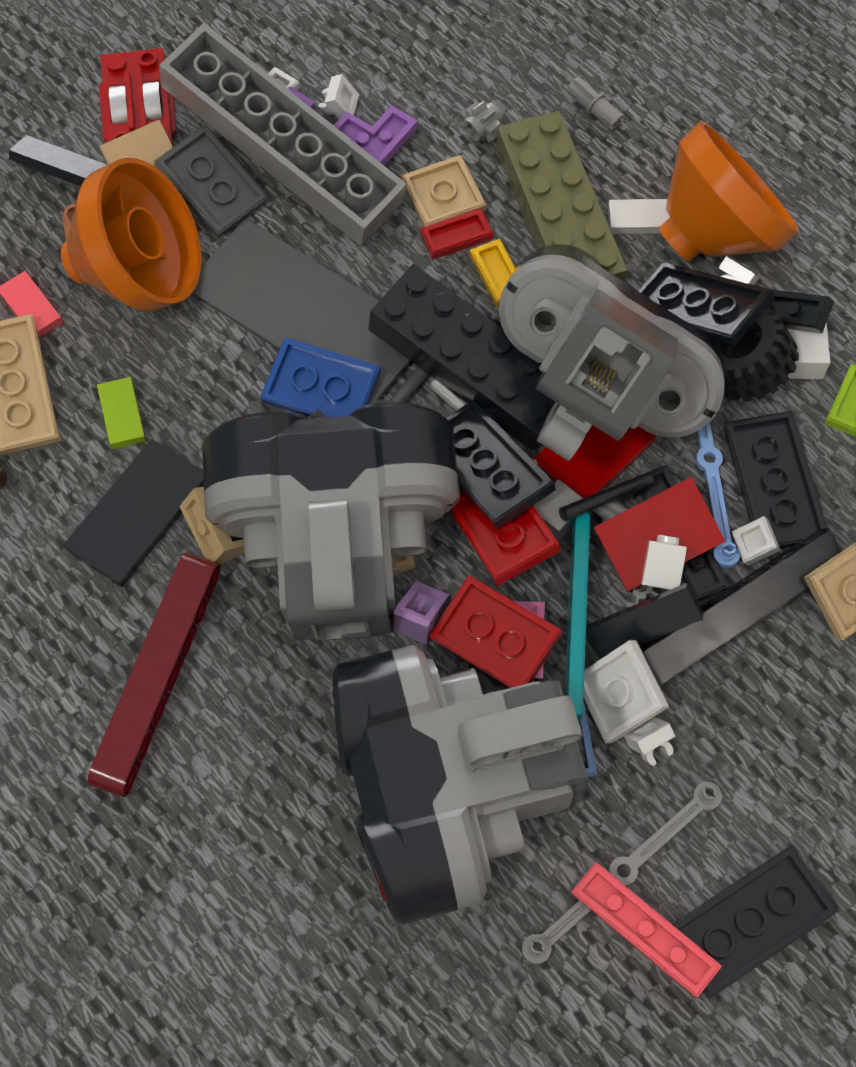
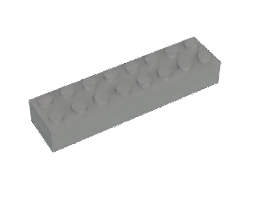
(282, 134)

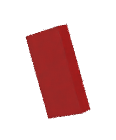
(456, 233)

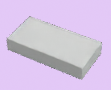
(637, 216)

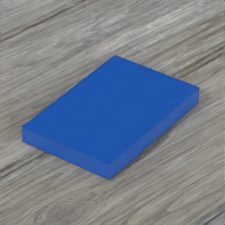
(320, 379)

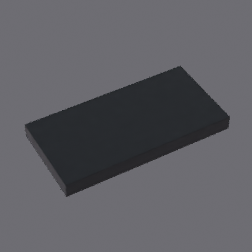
(709, 302)
(494, 468)
(775, 475)
(135, 513)
(757, 917)

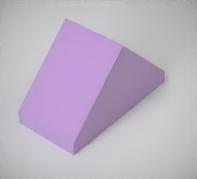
(419, 612)

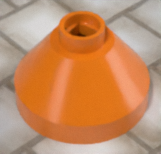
(721, 202)
(133, 237)

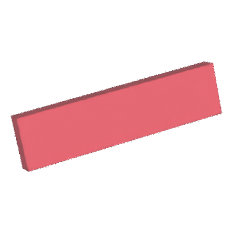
(646, 930)

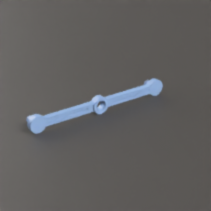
(727, 553)

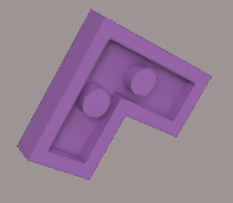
(383, 137)

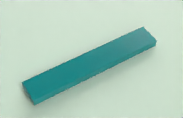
(577, 612)

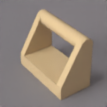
(211, 540)

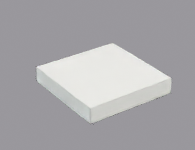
(622, 692)

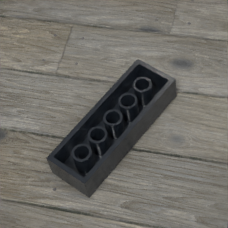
(462, 352)

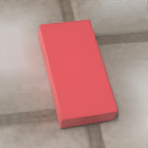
(26, 298)

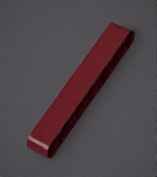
(154, 675)

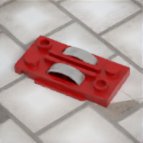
(133, 93)

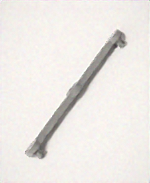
(705, 797)

